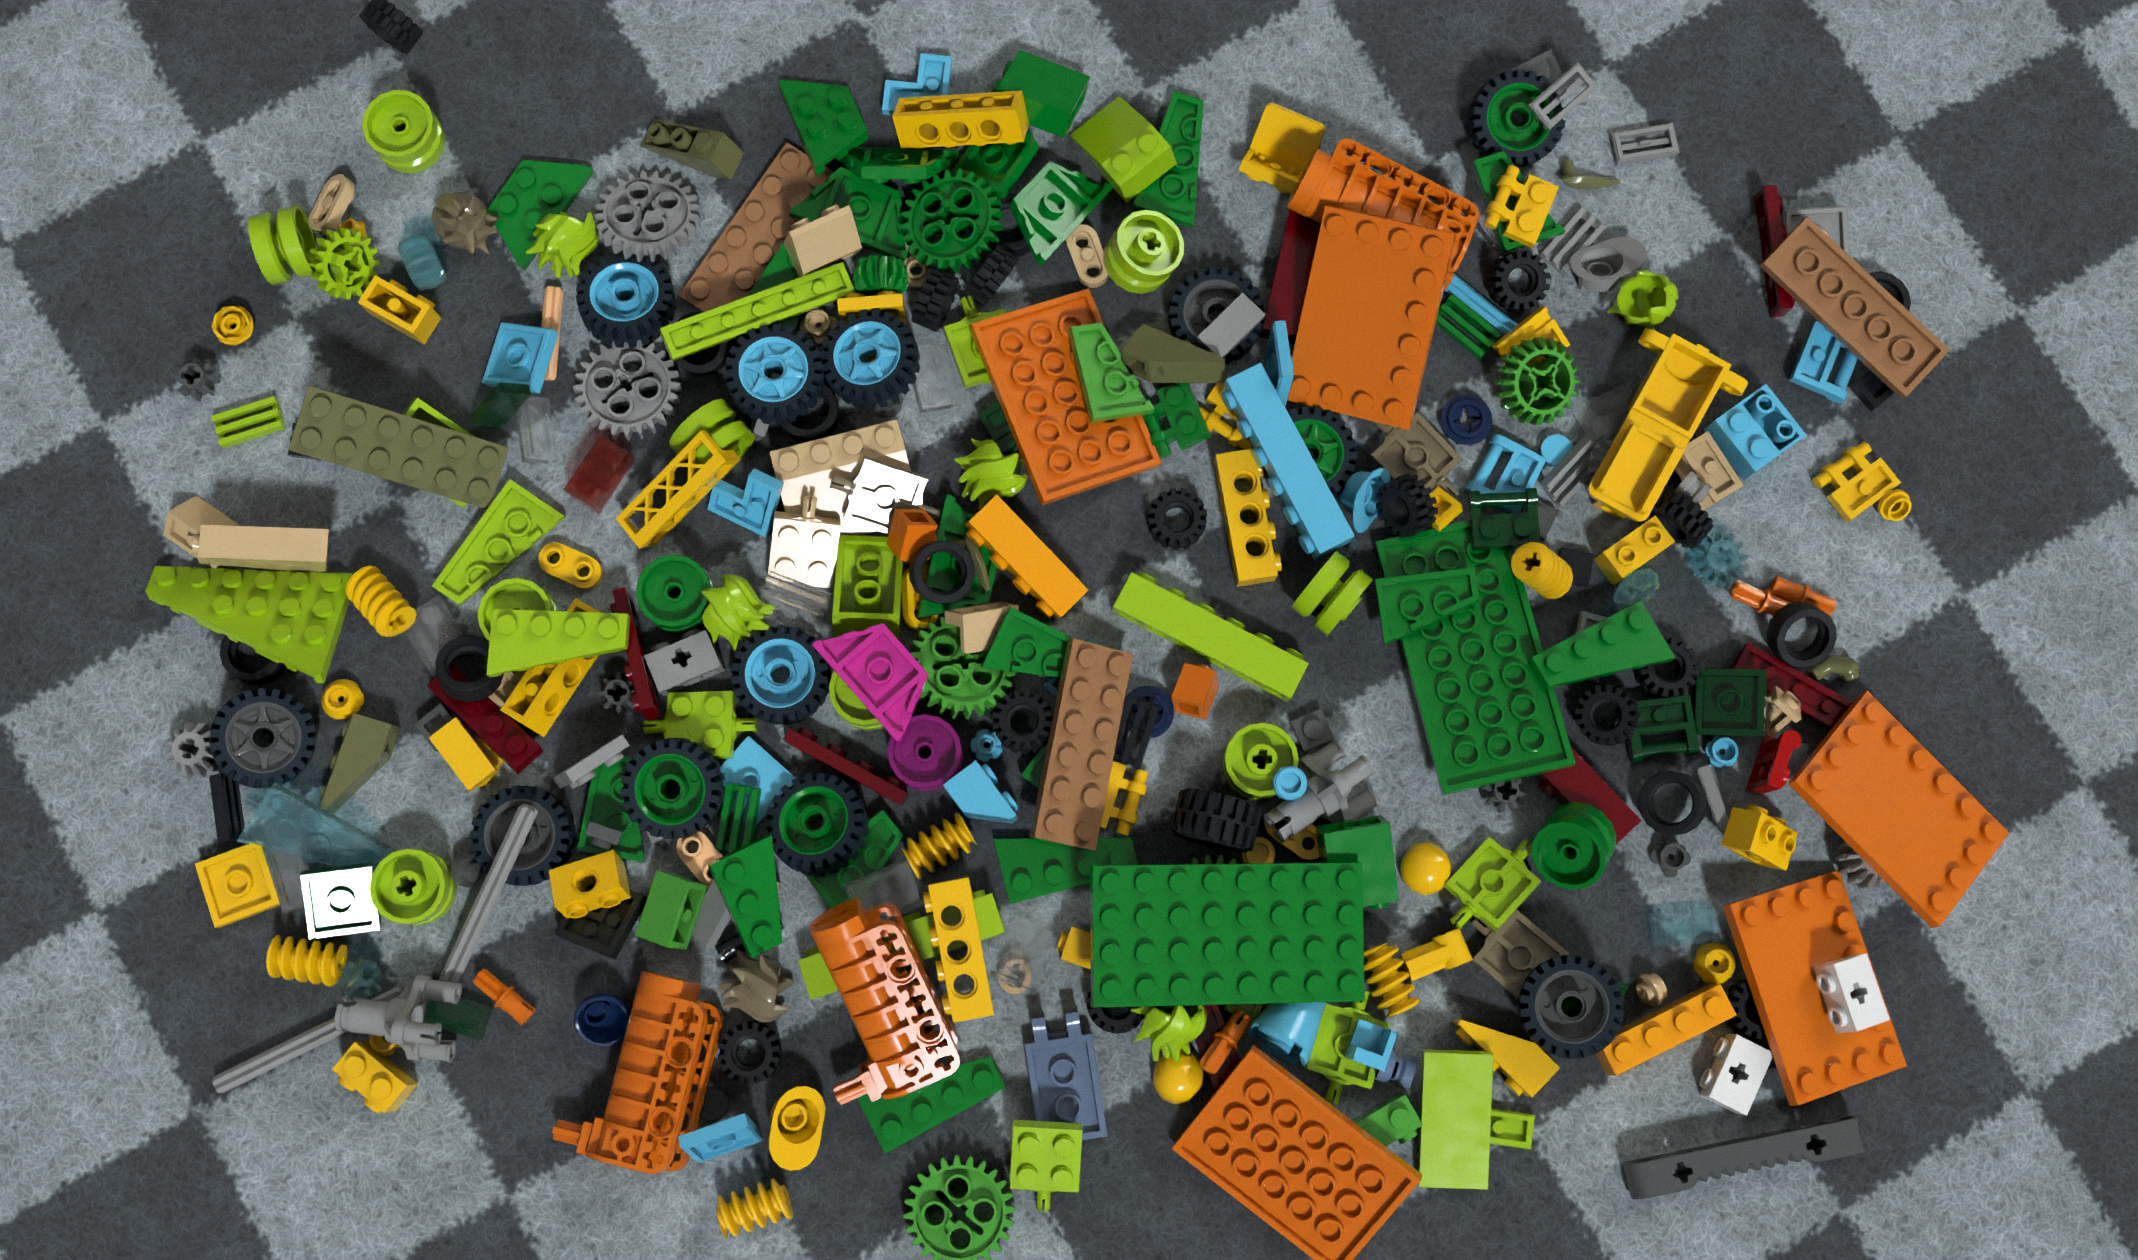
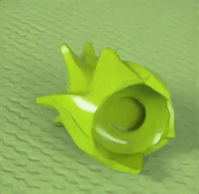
(564, 242)
(1645, 299)
(990, 473)
(734, 610)
(1171, 1028)

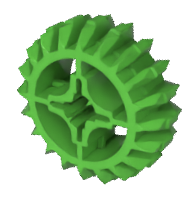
(1554, 378)

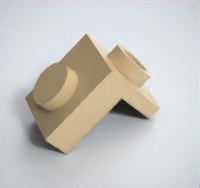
(1781, 710)

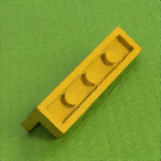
(687, 497)

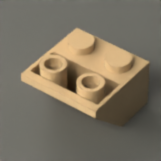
(823, 241)

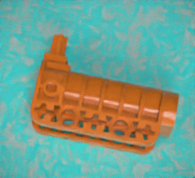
(1354, 186)
(880, 1001)
(653, 1080)

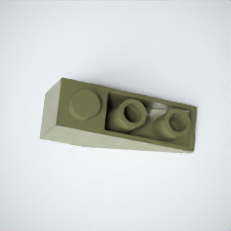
(694, 147)
(1167, 359)
(363, 753)

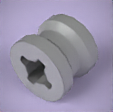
(1694, 488)

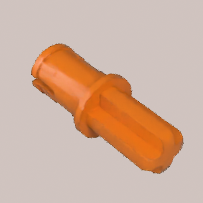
(1794, 593)
(1760, 600)
(504, 997)
(1225, 1042)

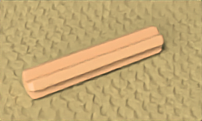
(552, 319)

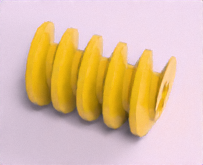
(1542, 570)
(379, 602)
(938, 845)
(305, 963)
(1389, 980)
(753, 1208)

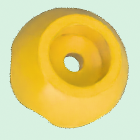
(223, 323)
(352, 699)
(1704, 965)

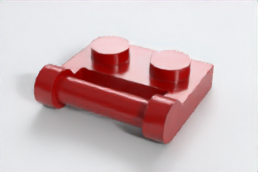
(1771, 763)

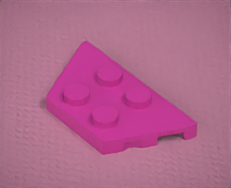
(878, 673)

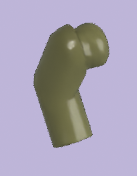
(1835, 664)

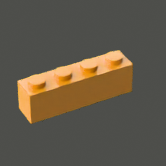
(1026, 558)
(1666, 1028)

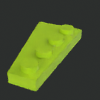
(498, 539)
(551, 637)

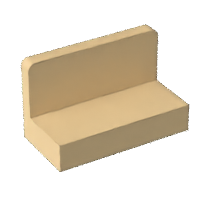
(186, 520)
(978, 624)

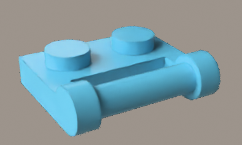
(1817, 361)
(1517, 475)

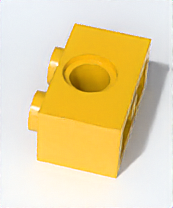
(1634, 550)
(571, 881)

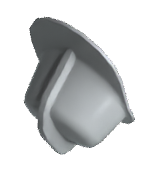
(1605, 263)

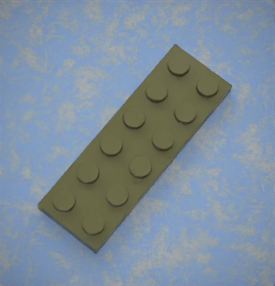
(398, 447)

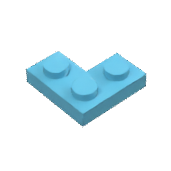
(932, 80)
(751, 507)

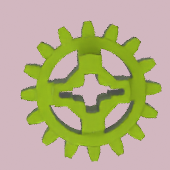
(343, 263)

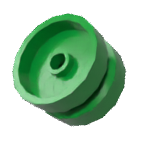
(661, 581)
(1574, 846)

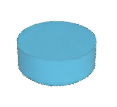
(1554, 449)
(1289, 783)

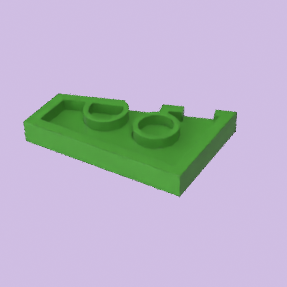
(1104, 379)

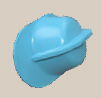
(1360, 496)

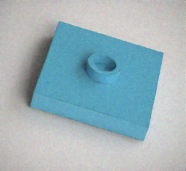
(520, 356)
(1279, 361)
(757, 769)
(720, 1138)

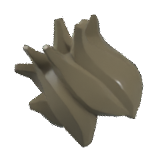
(463, 221)
(756, 988)

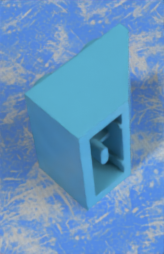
(1755, 431)
(978, 797)

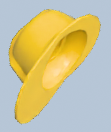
(796, 1127)

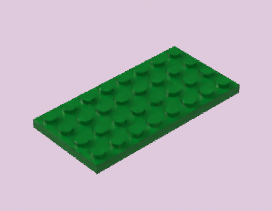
(1472, 671)
(1226, 934)

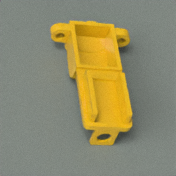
(1659, 424)

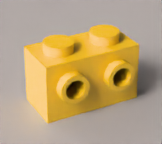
(399, 309)
(1759, 837)
(374, 1077)

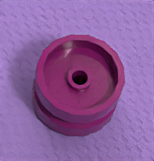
(945, 757)

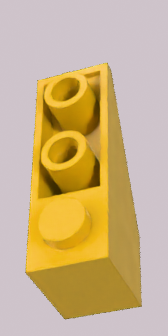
(1519, 1060)

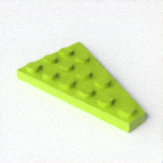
(278, 613)

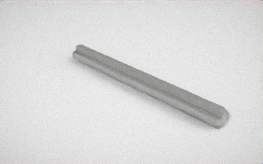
(489, 893)
(285, 1051)

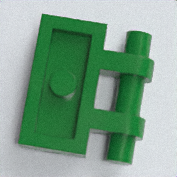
(1184, 416)

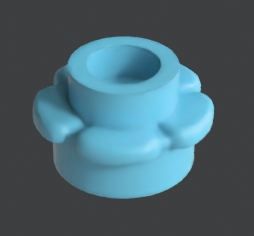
(1730, 751)
(982, 753)

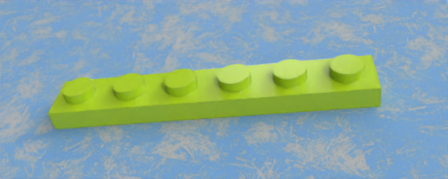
(756, 310)

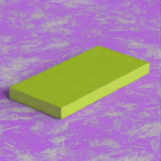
(1455, 1119)

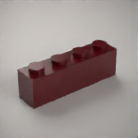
(1291, 274)
(1585, 786)

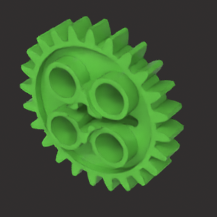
(960, 670)
(981, 1187)

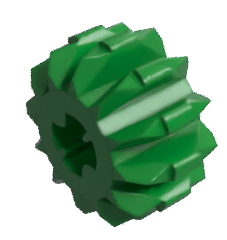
(880, 274)

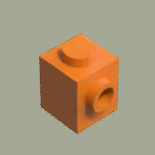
(910, 531)
(1195, 690)

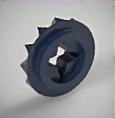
(1475, 409)
(1158, 697)

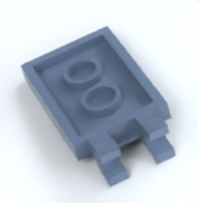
(1065, 1076)

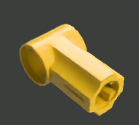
(1442, 952)

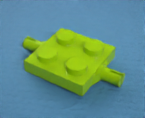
(963, 346)
(703, 719)
(1492, 884)
(1331, 1046)

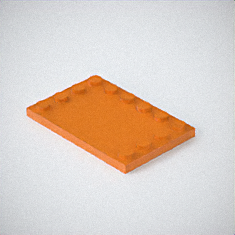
(1369, 316)
(1044, 402)
(1899, 809)
(1779, 943)
(1296, 1160)

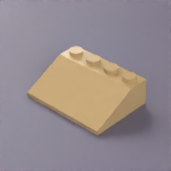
(811, 465)

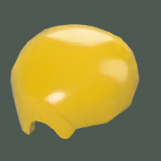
(1425, 868)
(1180, 1080)

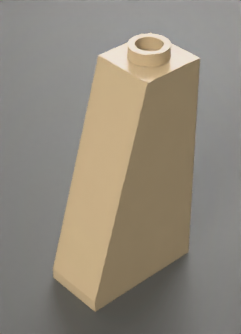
(263, 547)

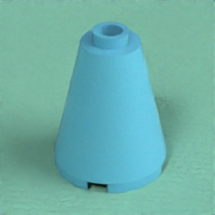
(1288, 1030)

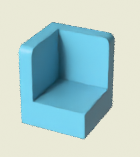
(1371, 1045)

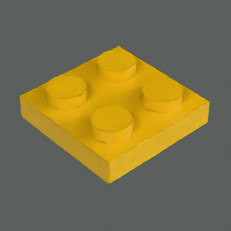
(237, 884)

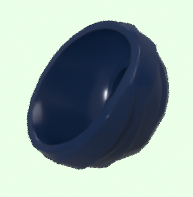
(601, 1019)

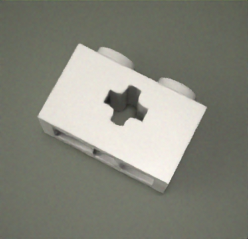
(1851, 993)
(1748, 1061)

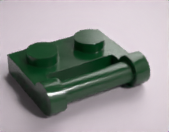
(1503, 530)
(1660, 717)

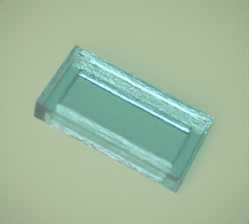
(1683, 927)

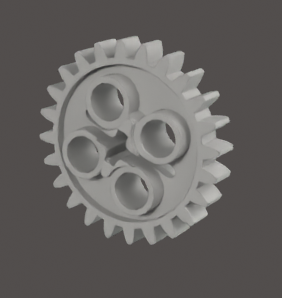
(647, 216)
(642, 411)

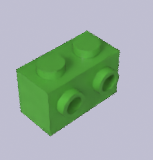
(671, 910)
(1391, 1120)

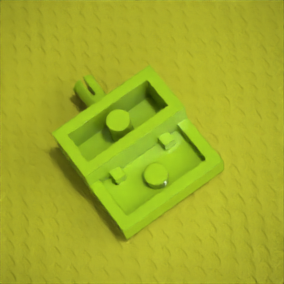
(1046, 1158)

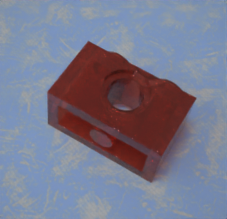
(599, 474)

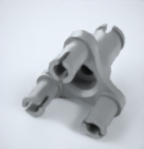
(1325, 793)
(403, 1018)

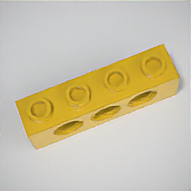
(961, 119)
(1246, 568)
(548, 687)
(978, 1000)

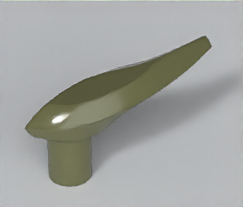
(1584, 181)
(980, 568)

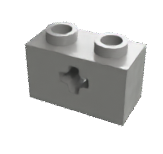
(702, 664)

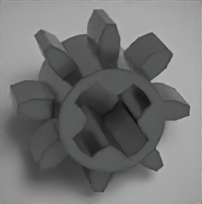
(202, 378)
(614, 687)
(1496, 797)

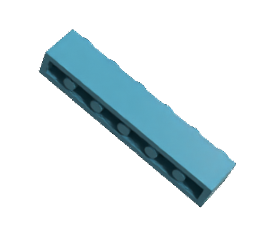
(1286, 461)

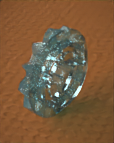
(1644, 580)

